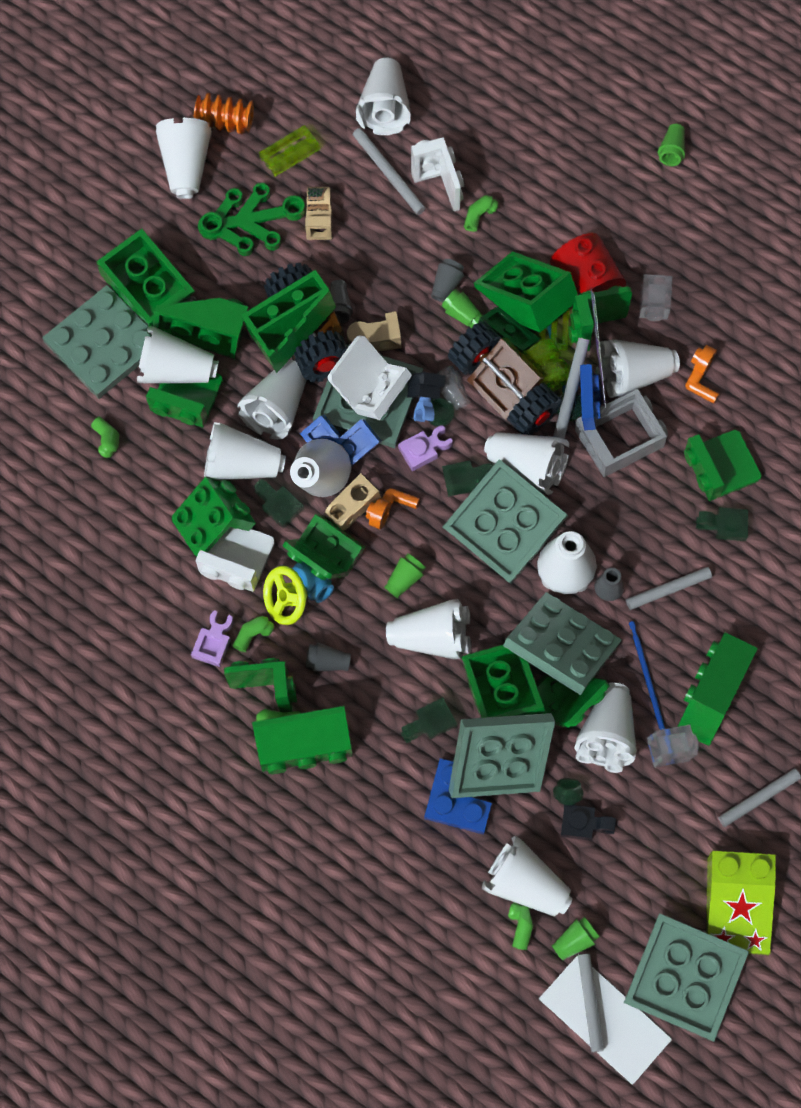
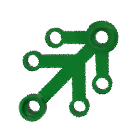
(247, 219)

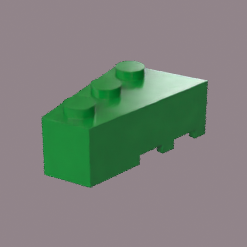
(289, 318)
(717, 686)

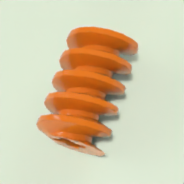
(225, 114)

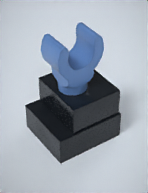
(425, 388)

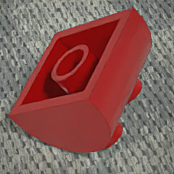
(588, 263)

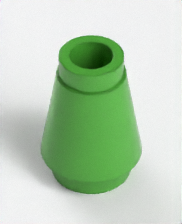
(673, 146)
(461, 308)
(404, 575)
(575, 939)

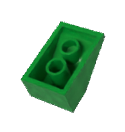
(143, 276)
(528, 290)
(206, 323)
(501, 683)

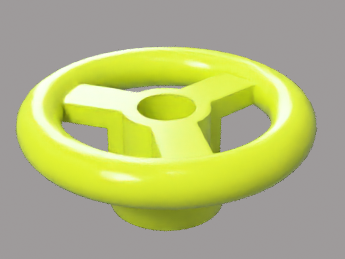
(287, 595)

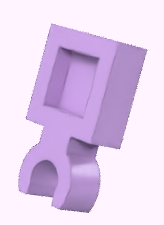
(422, 449)
(212, 643)

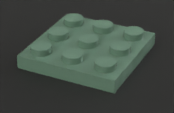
(100, 341)
(344, 417)
(505, 521)
(562, 643)
(501, 755)
(686, 977)

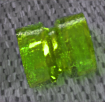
(546, 359)

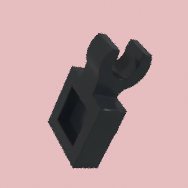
(580, 823)

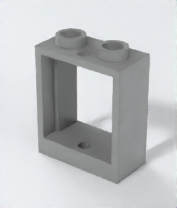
(598, 450)

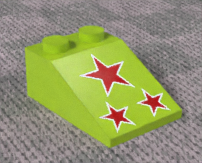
(741, 899)

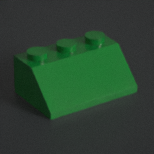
(302, 740)

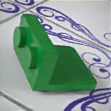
(610, 306)
(185, 401)
(721, 464)
(210, 513)
(325, 549)
(268, 672)
(567, 705)

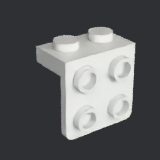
(435, 159)
(367, 379)
(237, 558)

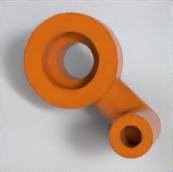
(702, 361)
(379, 510)

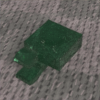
(462, 478)
(279, 505)
(728, 523)
(432, 719)

